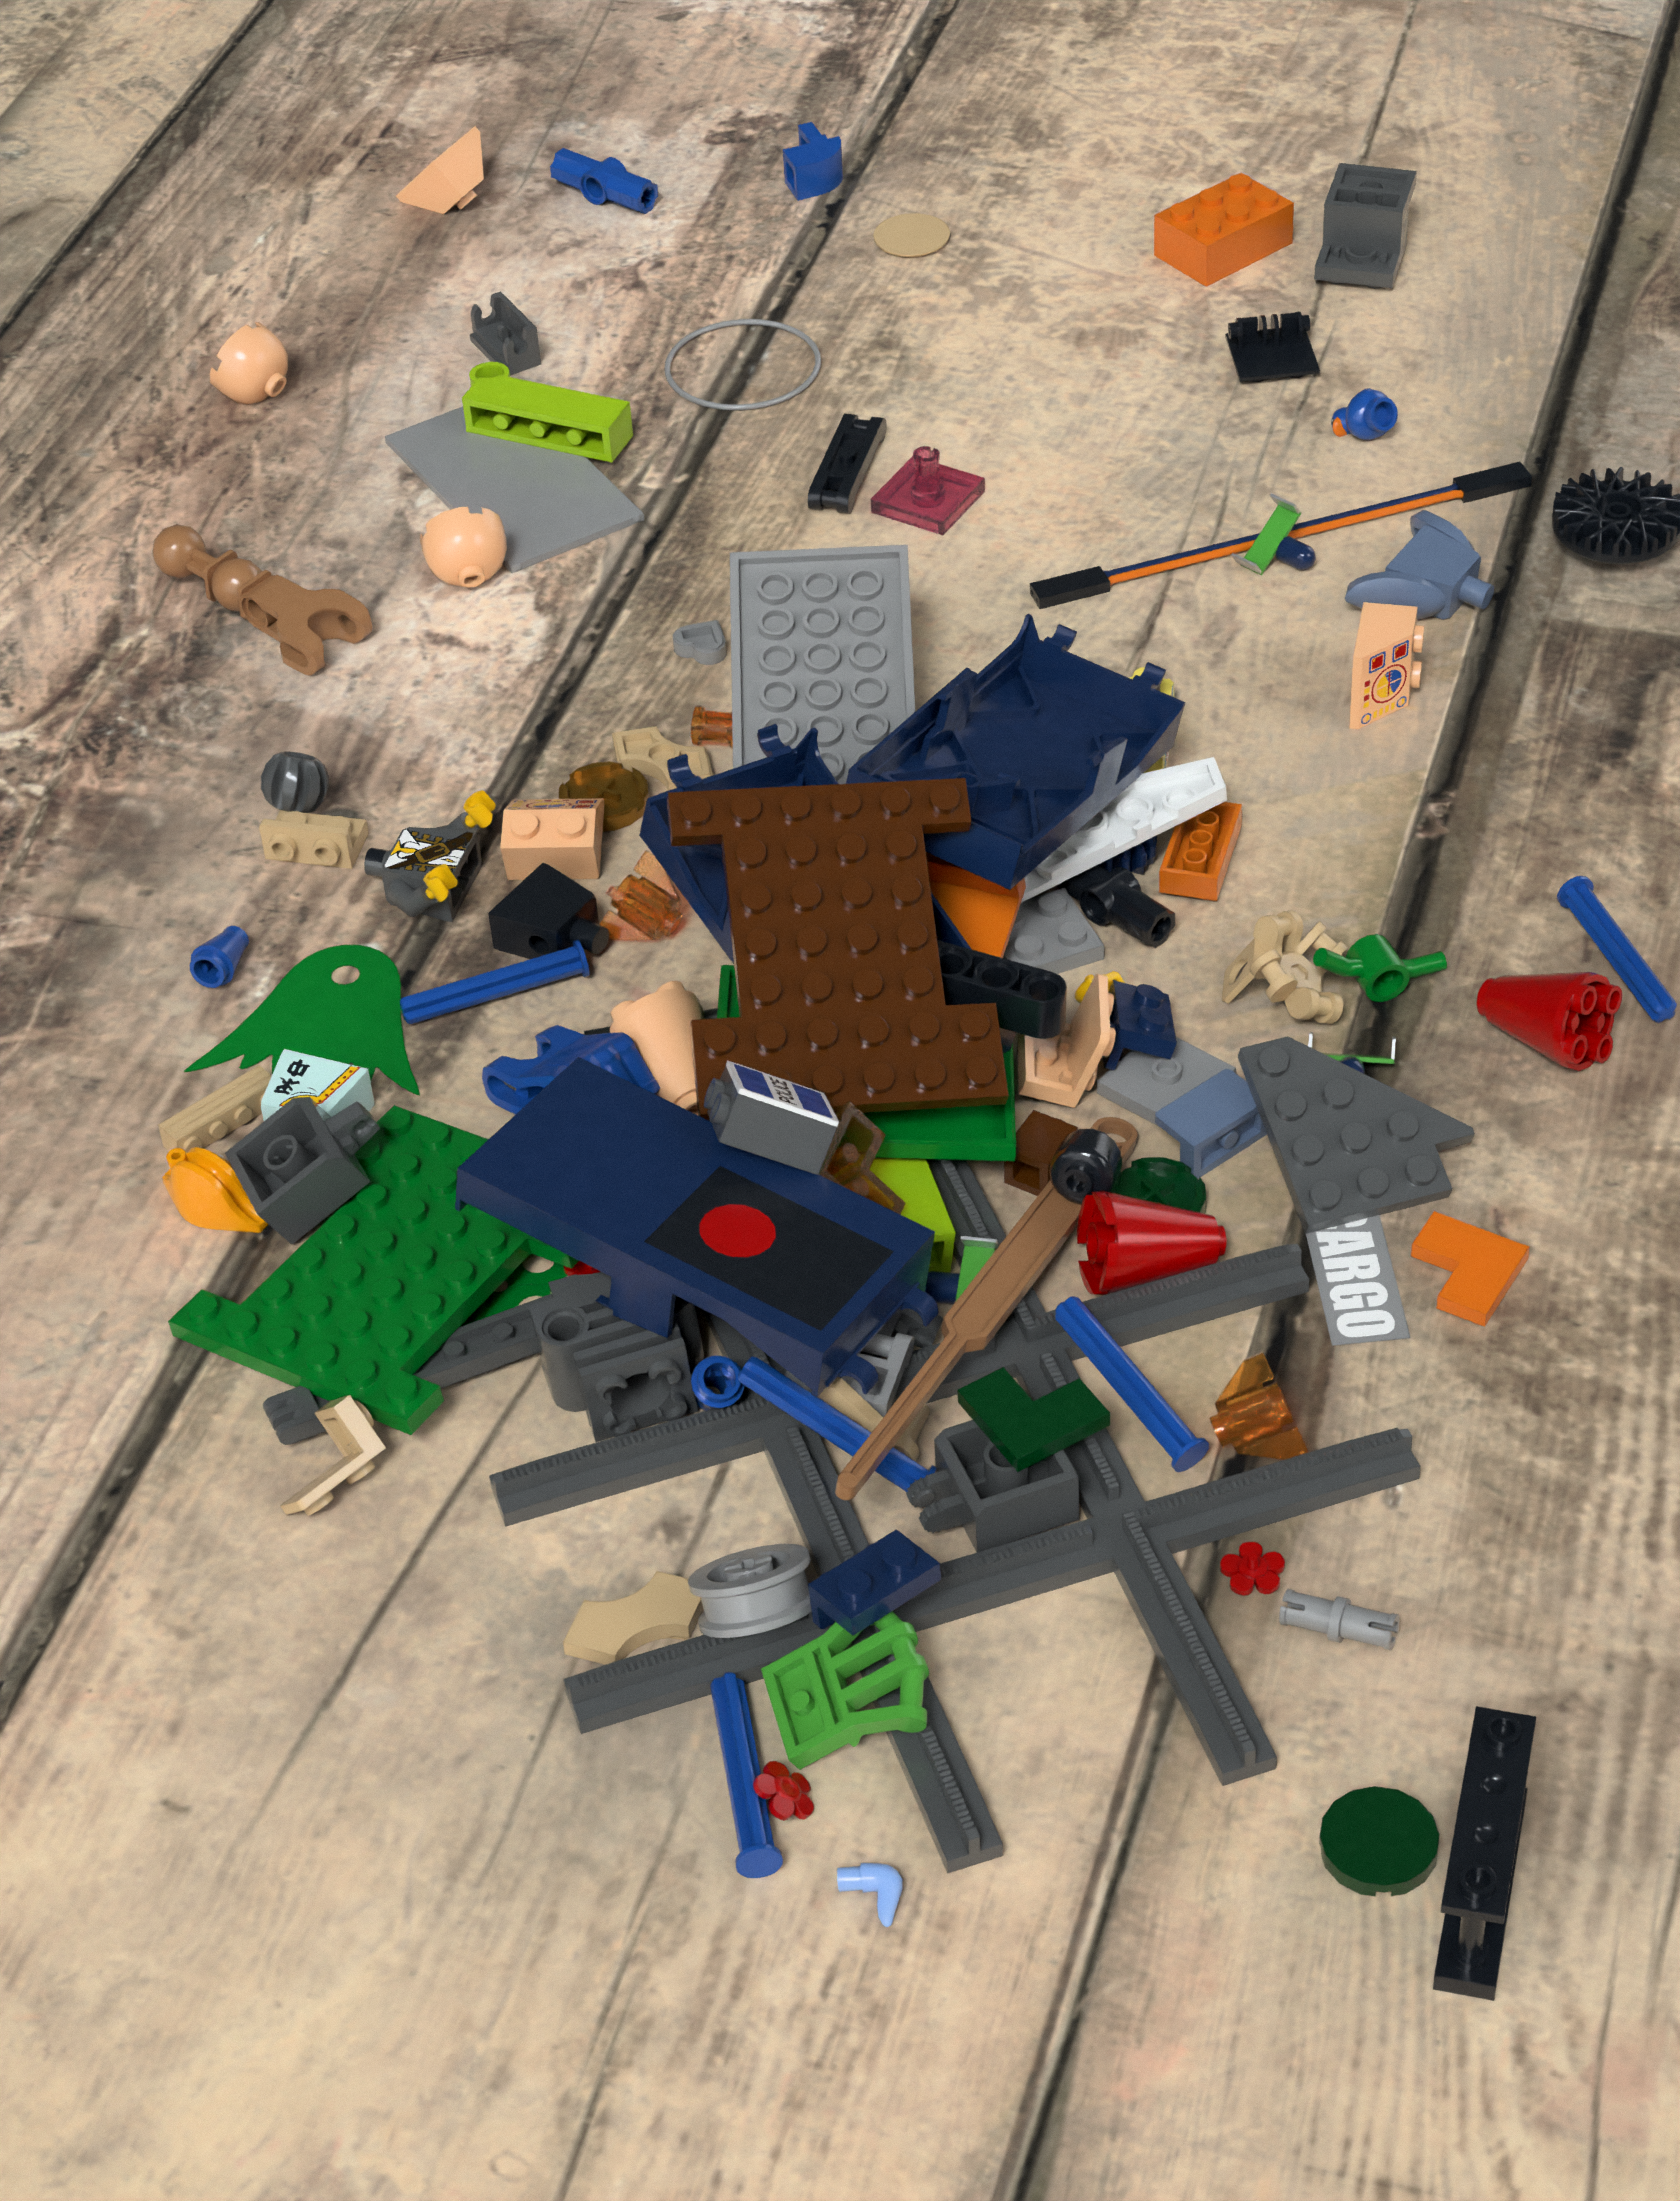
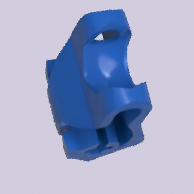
(556, 1051)

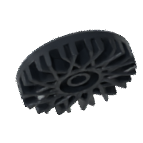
(1616, 518)

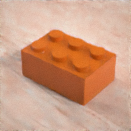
(1223, 229)

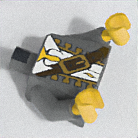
(433, 867)

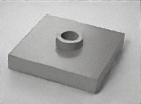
(1151, 1082)

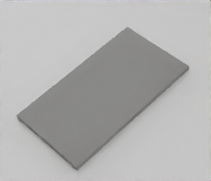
(541, 494)

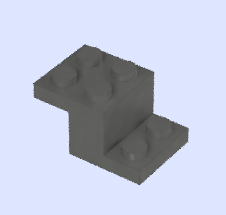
(1365, 225)

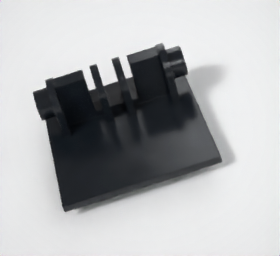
(1271, 351)

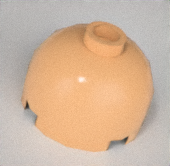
(251, 365)
(464, 546)

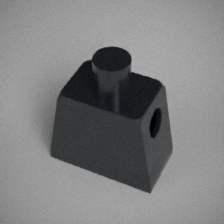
(547, 916)

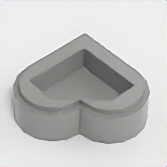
(701, 641)

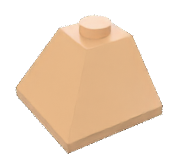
(449, 177)

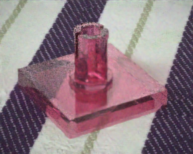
(928, 493)

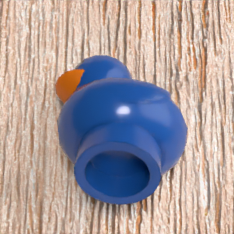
(1366, 416)

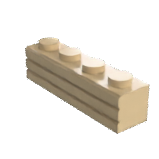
(216, 1113)

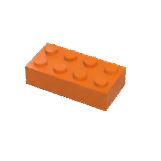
(1201, 853)

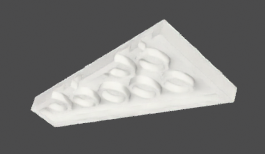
(1138, 813)

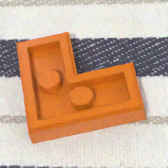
(1480, 1261)

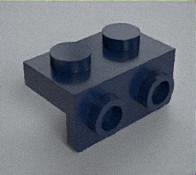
(1141, 1022)
(872, 1583)

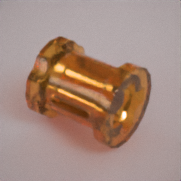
(711, 726)

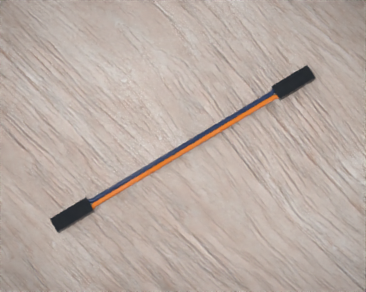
(1096, 581)

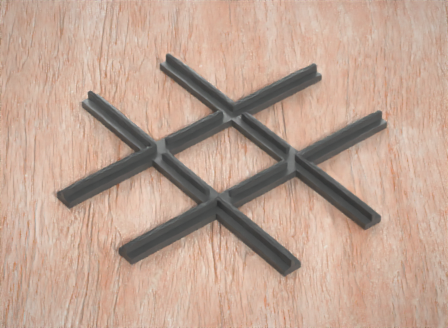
(1117, 1537)

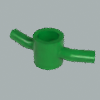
(1378, 966)

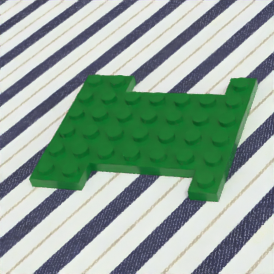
(374, 1281)

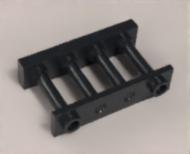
(1484, 1853)

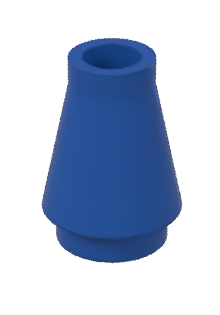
(218, 958)
(723, 1375)

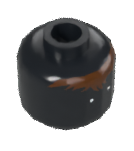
(1087, 1161)

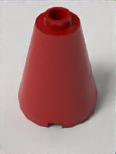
(1142, 1241)

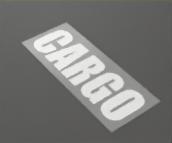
(1357, 1283)

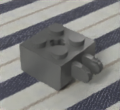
(986, 1493)

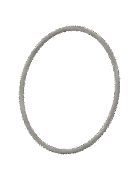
(802, 387)

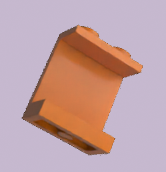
(975, 905)

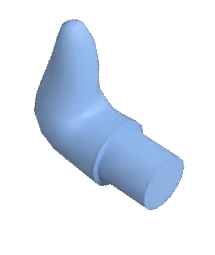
(874, 1878)

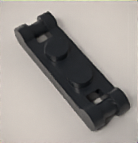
(846, 463)

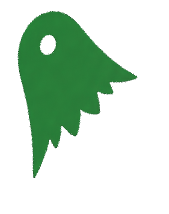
(326, 1018)

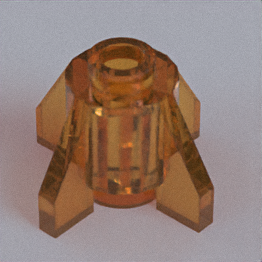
(645, 905)
(1255, 1414)

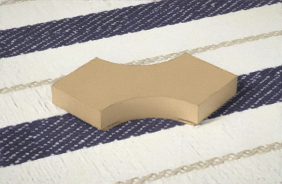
(649, 751)
(615, 1628)

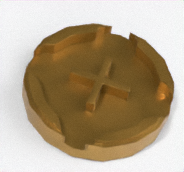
(622, 791)

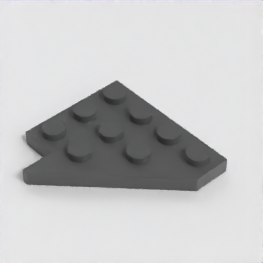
(1345, 1138)

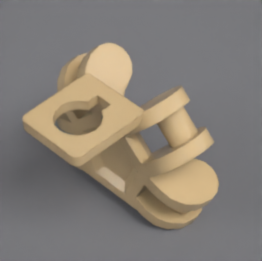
(1278, 957)

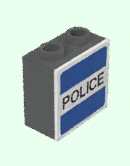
(771, 1117)

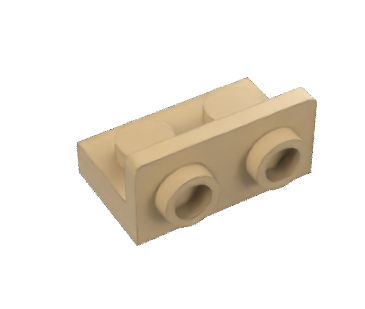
(313, 838)

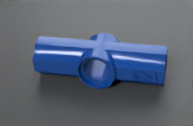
(604, 181)

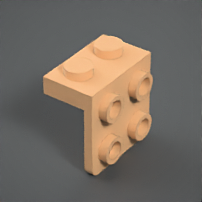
(1068, 1063)

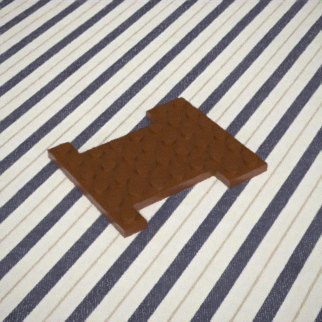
(840, 945)

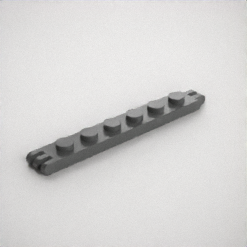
(464, 1354)

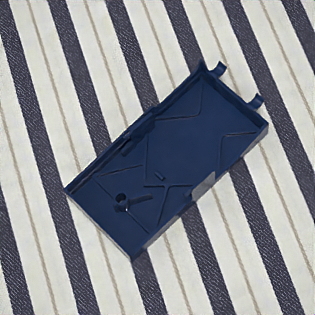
(1038, 745)

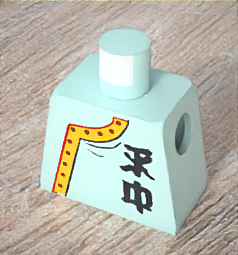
(325, 1081)

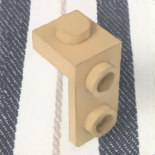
(352, 1432)

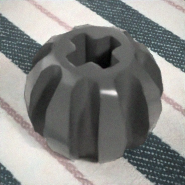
(294, 782)

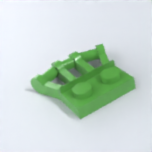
(819, 1708)

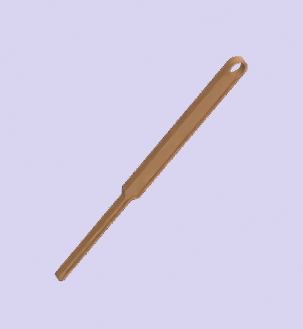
(981, 1310)

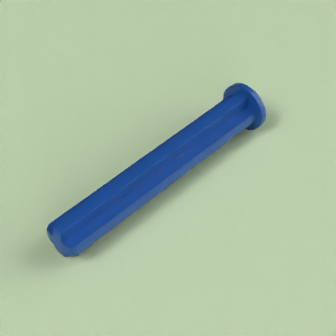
(1617, 948)
(495, 984)
(1131, 1384)
(825, 1420)
(757, 1851)

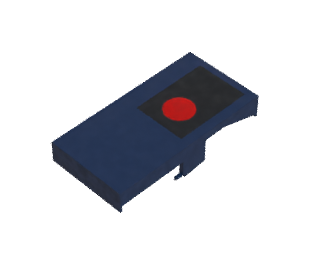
(681, 1215)

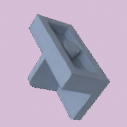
(1213, 1121)

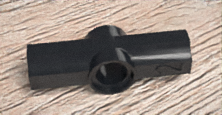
(1118, 899)

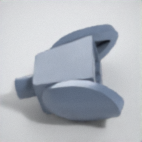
(1431, 572)

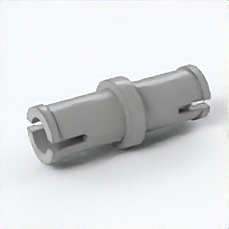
(1339, 1619)

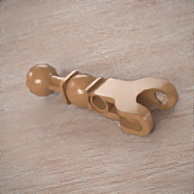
(269, 602)

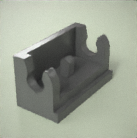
(506, 335)

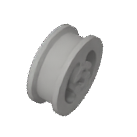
(752, 1590)

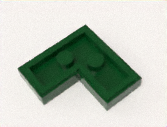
(1027, 1428)

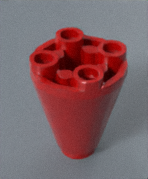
(1555, 1014)

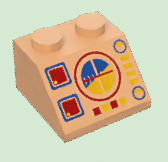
(1384, 662)
(553, 833)

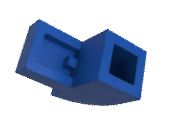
(813, 165)

